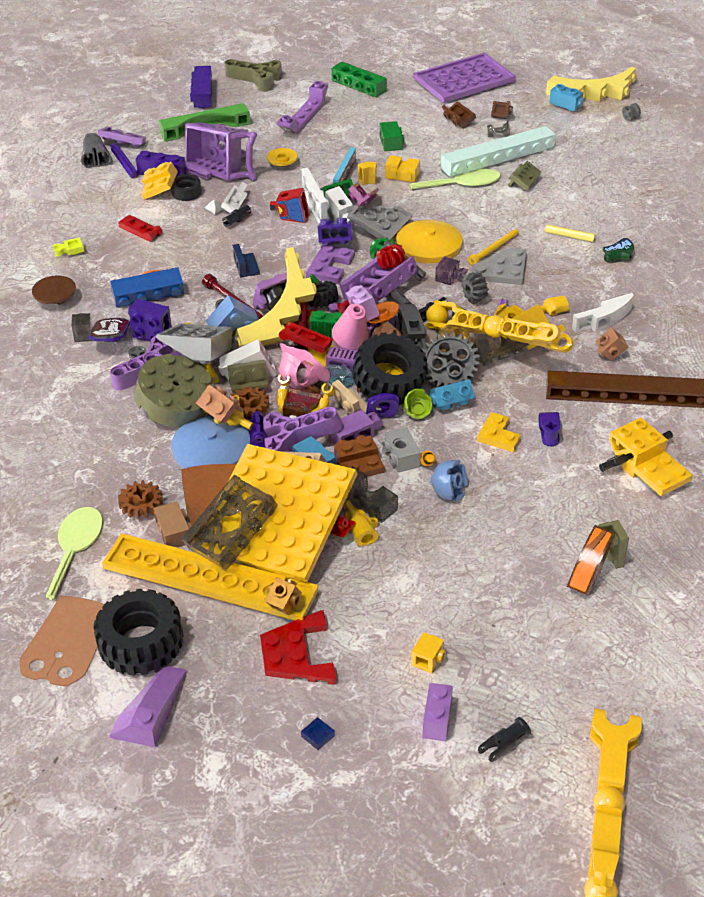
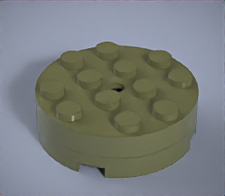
(170, 388)

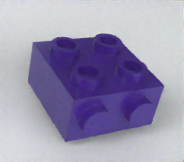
(334, 231)
(148, 319)

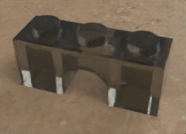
(488, 350)
(377, 503)

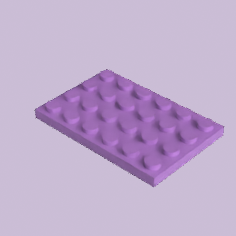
(464, 77)

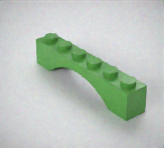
(233, 116)

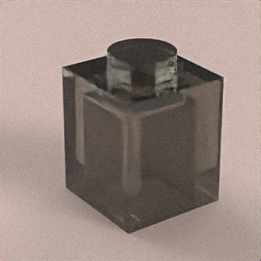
(81, 327)

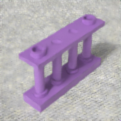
(381, 287)

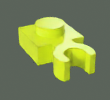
(71, 247)

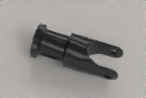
(505, 739)

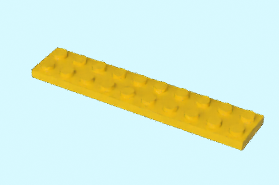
(198, 575)

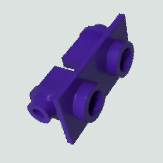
(257, 433)

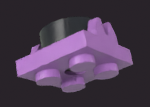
(269, 291)

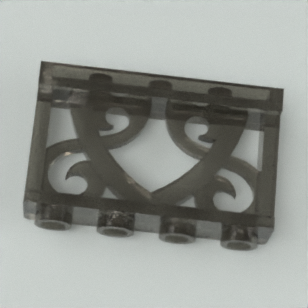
(234, 540)

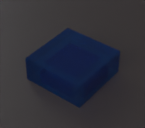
(317, 733)

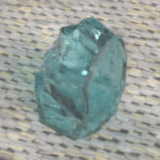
(342, 374)

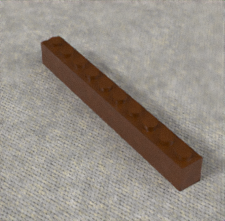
(625, 389)

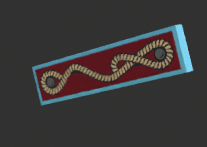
(346, 166)

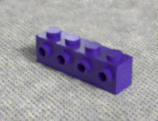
(201, 86)

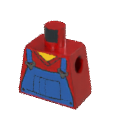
(291, 205)

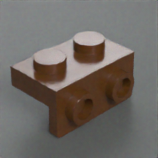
(459, 114)

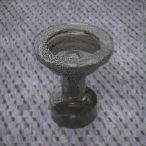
(505, 129)

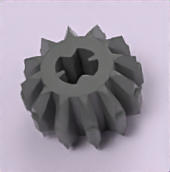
(474, 287)

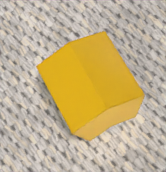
(367, 173)

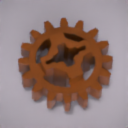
(252, 401)
(140, 499)

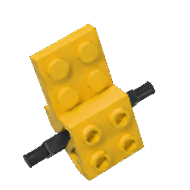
(644, 455)

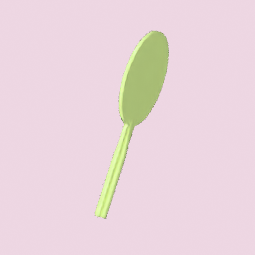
(471, 178)
(75, 534)

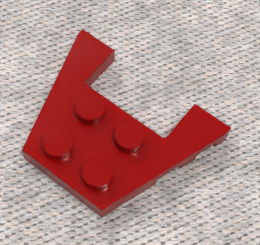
(286, 651)

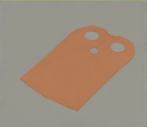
(66, 631)

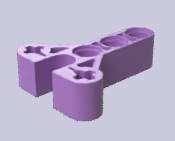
(126, 373)
(286, 431)

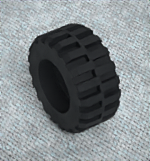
(392, 350)
(143, 652)

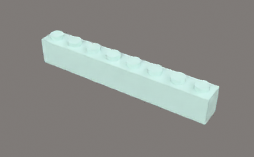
(497, 151)

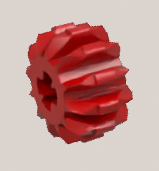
(390, 256)

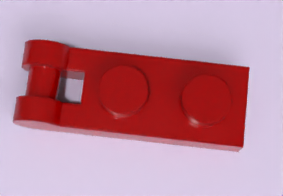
(140, 228)
(305, 337)

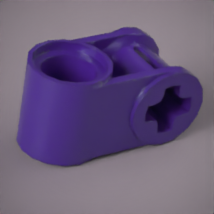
(549, 427)

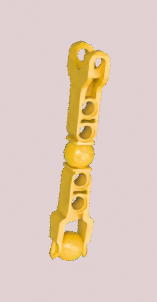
(538, 334)
(609, 800)

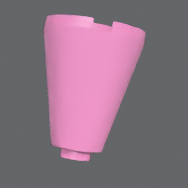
(351, 328)

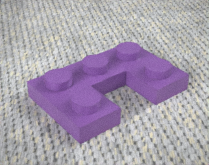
(324, 259)

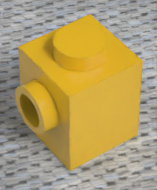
(428, 652)

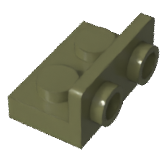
(525, 175)
(248, 375)
(619, 545)

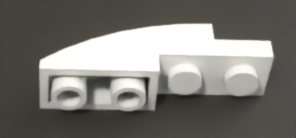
(604, 316)

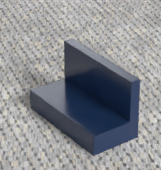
(245, 263)

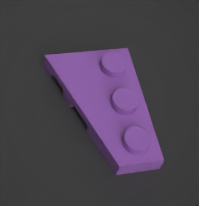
(108, 134)

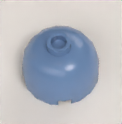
(449, 480)

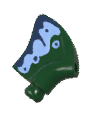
(619, 251)

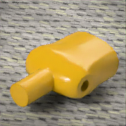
(555, 305)

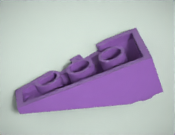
(148, 712)

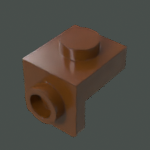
(501, 109)

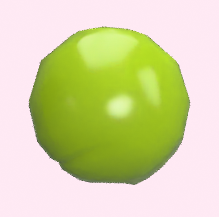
(417, 404)

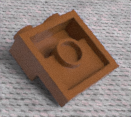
(359, 453)

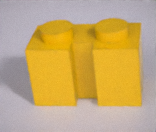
(402, 170)

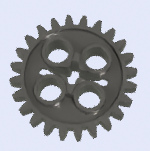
(456, 347)

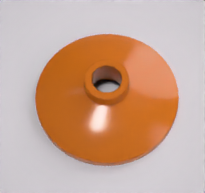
(387, 311)

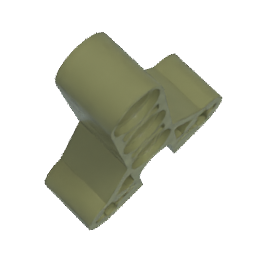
(260, 74)

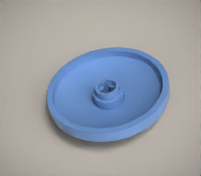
(208, 443)

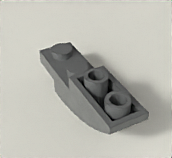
(412, 324)

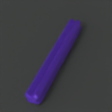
(124, 161)

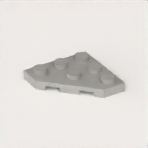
(380, 220)
(503, 267)

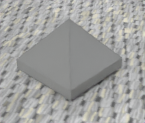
(214, 207)

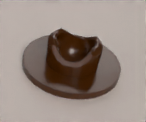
(54, 290)

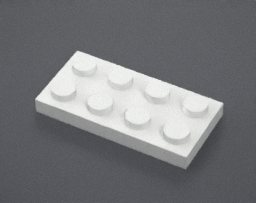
(314, 196)

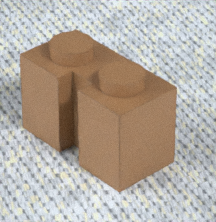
(171, 523)

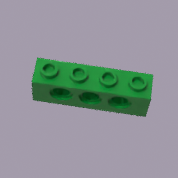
(359, 79)

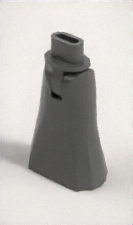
(94, 152)

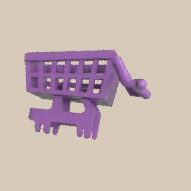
(204, 149)

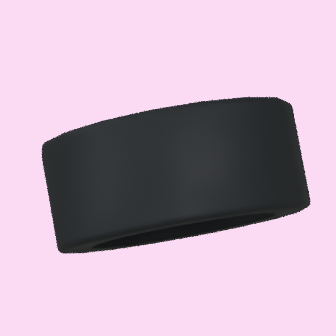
(186, 194)

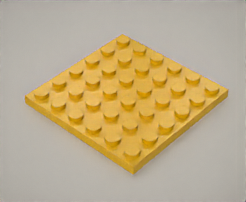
(308, 505)

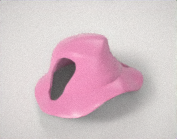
(291, 360)

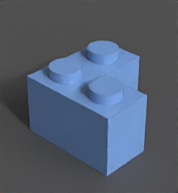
(232, 314)

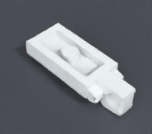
(235, 198)

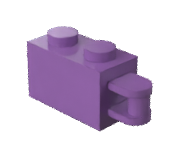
(357, 424)

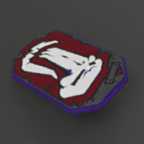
(109, 329)

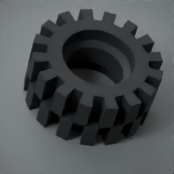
(325, 295)

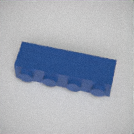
(147, 287)

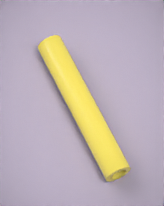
(570, 233)

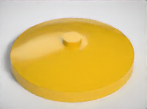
(430, 240)

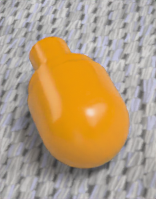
(427, 456)

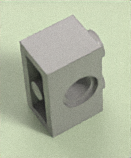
(402, 450)

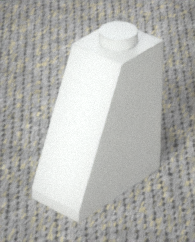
(251, 352)

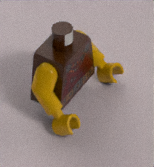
(298, 402)

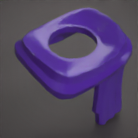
(386, 411)

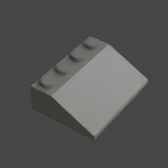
(198, 341)

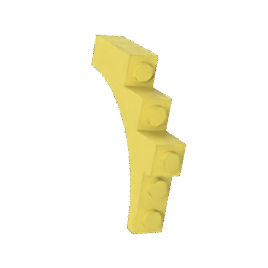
(597, 89)
(286, 310)

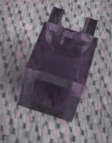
(449, 270)

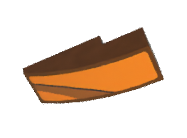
(591, 560)

